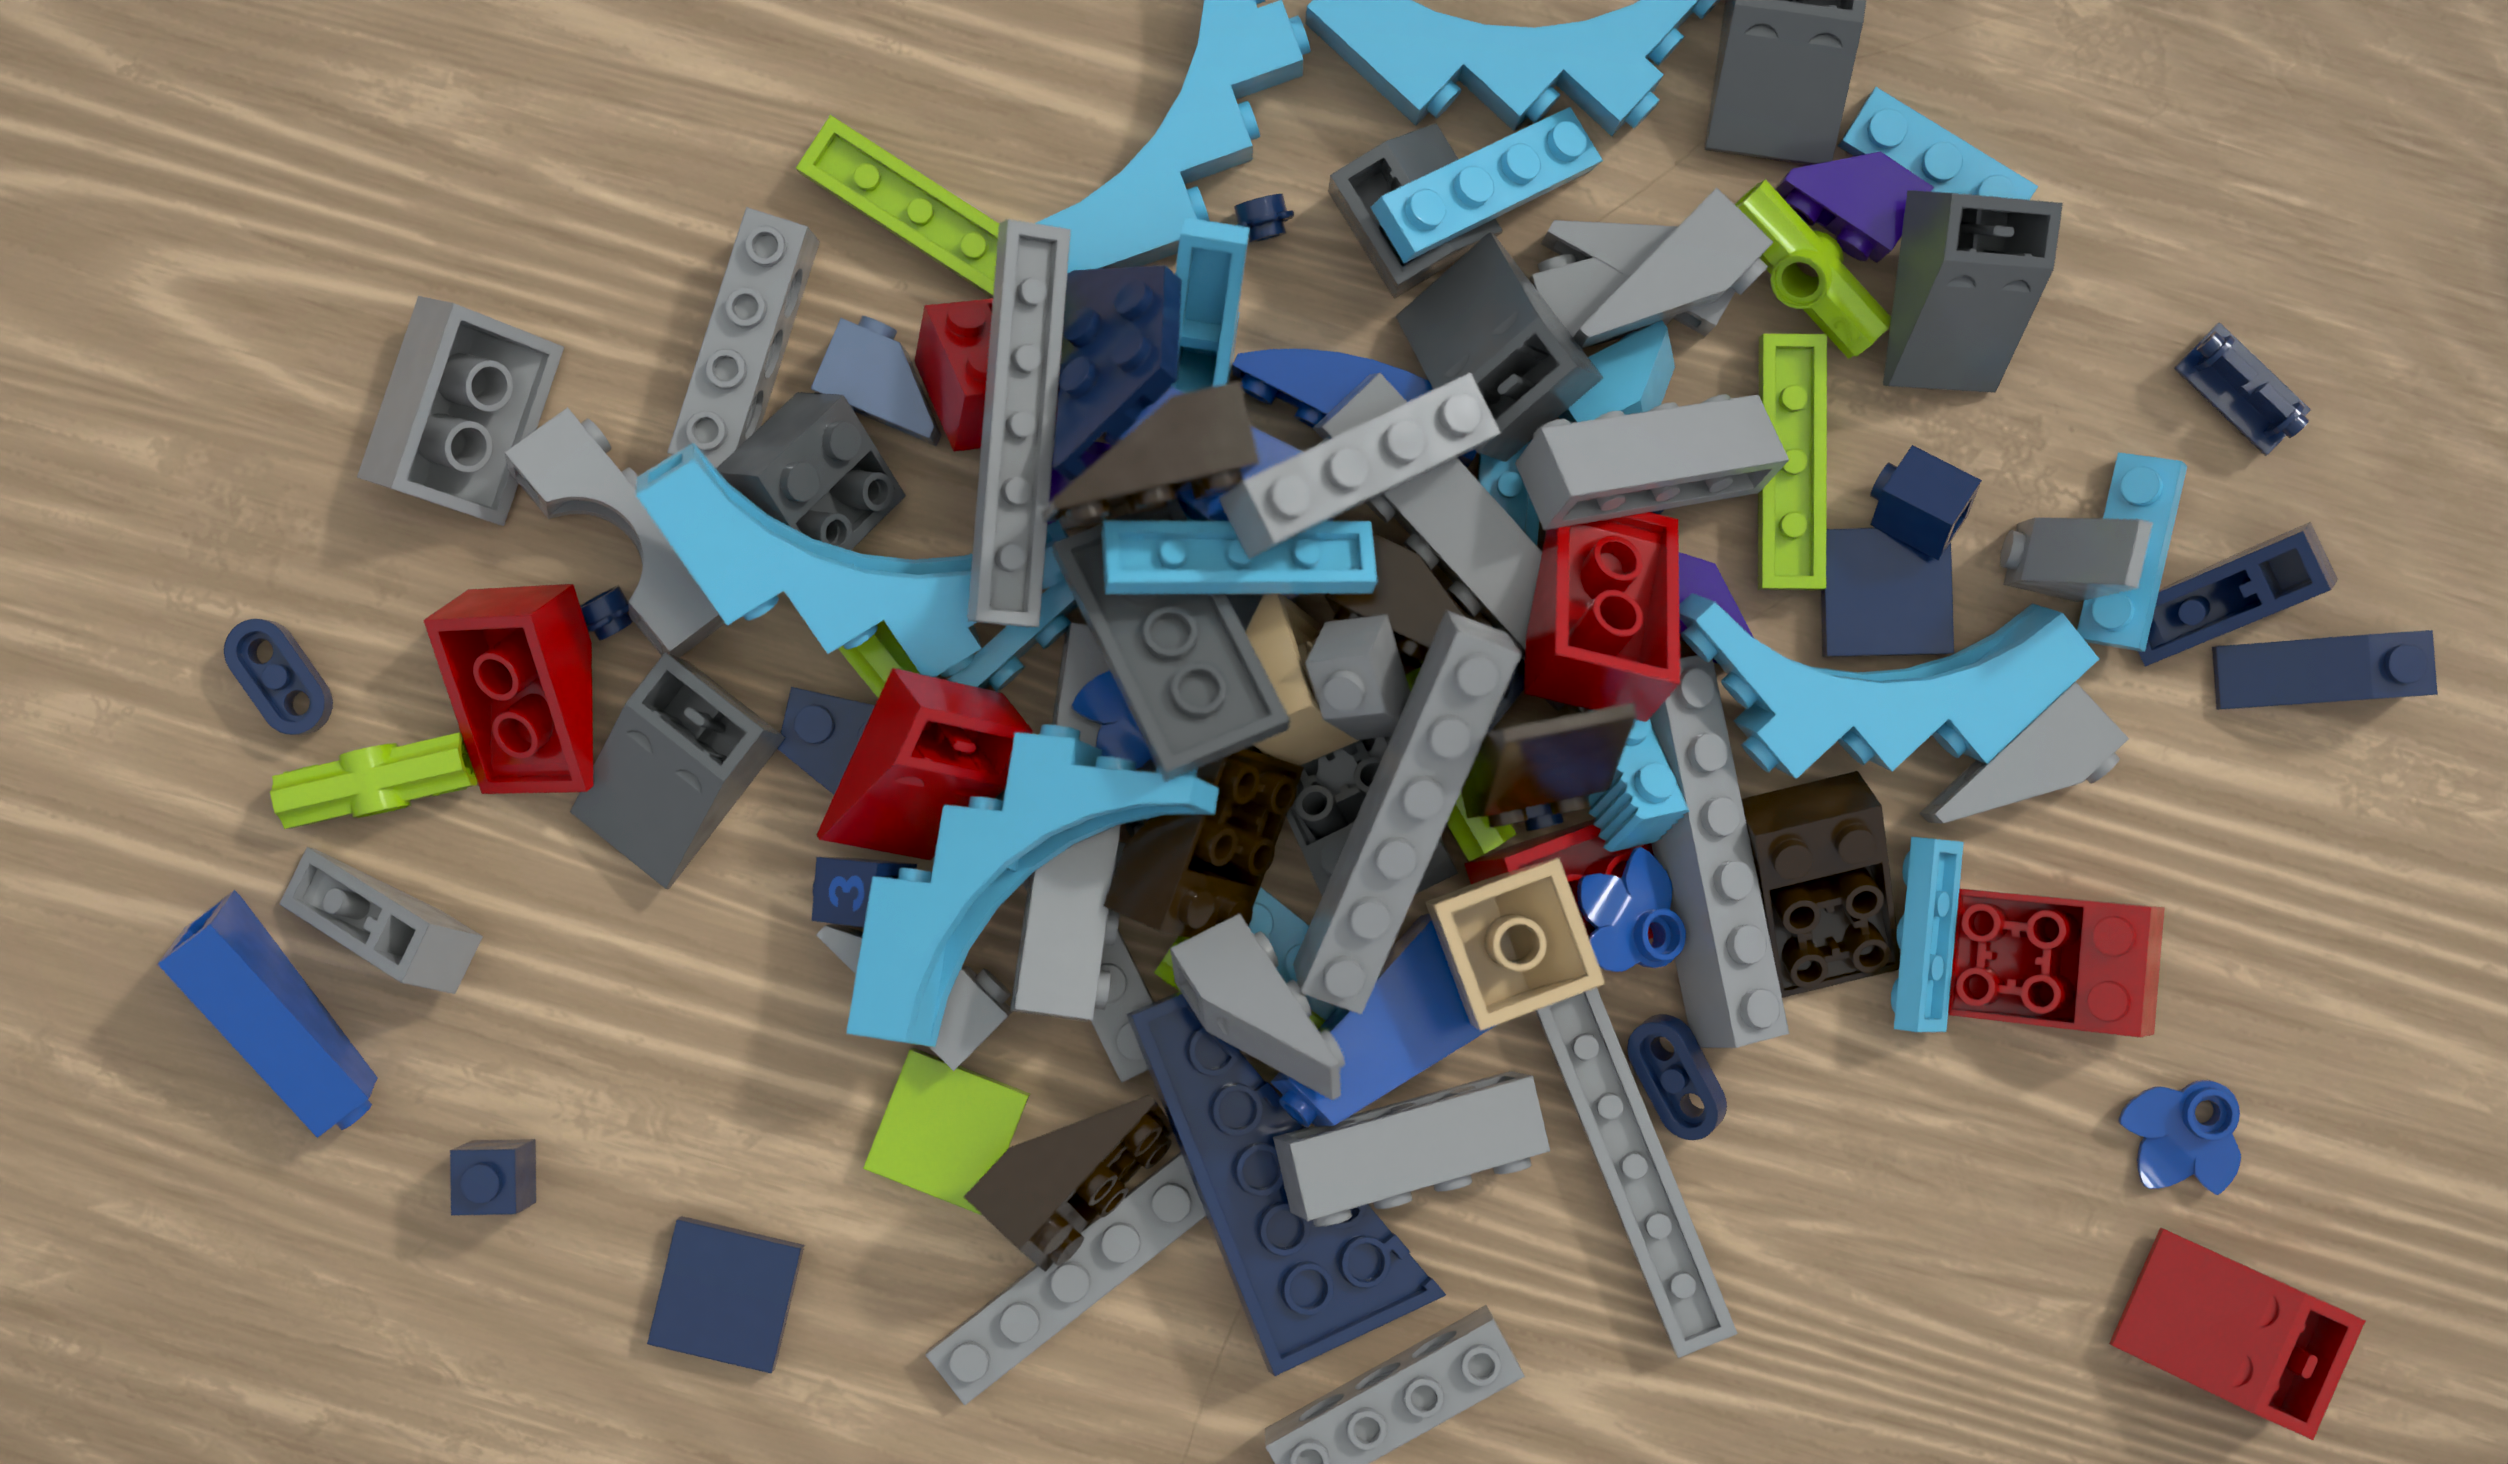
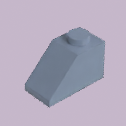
(876, 378)

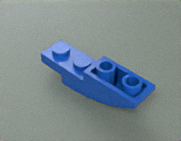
(1319, 380)

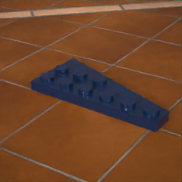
(1295, 1280)

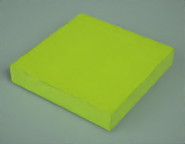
(944, 1128)

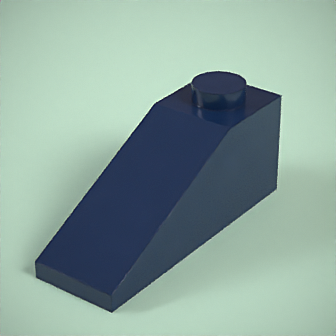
(2238, 592)
(2325, 670)

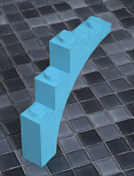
(1422, 54)
(1206, 131)
(1212, 278)
(842, 595)
(1965, 700)
(929, 920)

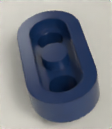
(279, 680)
(1673, 1075)

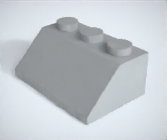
(455, 407)

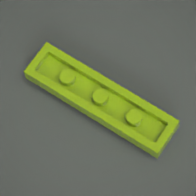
(903, 202)
(1795, 499)

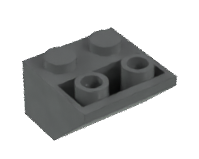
(1382, 171)
(815, 471)

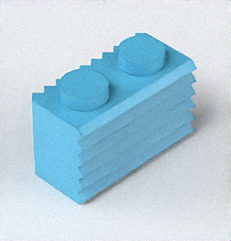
(1642, 796)

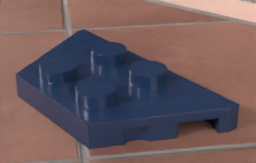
(1114, 354)

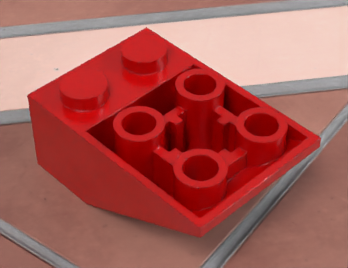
(954, 366)
(919, 751)
(2057, 962)
(2237, 1333)

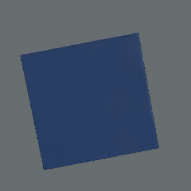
(1884, 597)
(725, 1294)

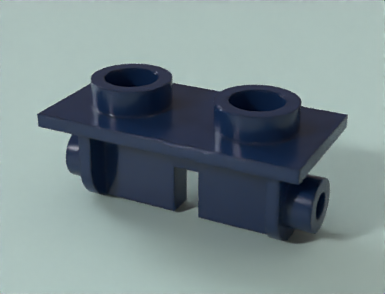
(2243, 389)

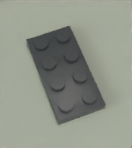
(1174, 660)

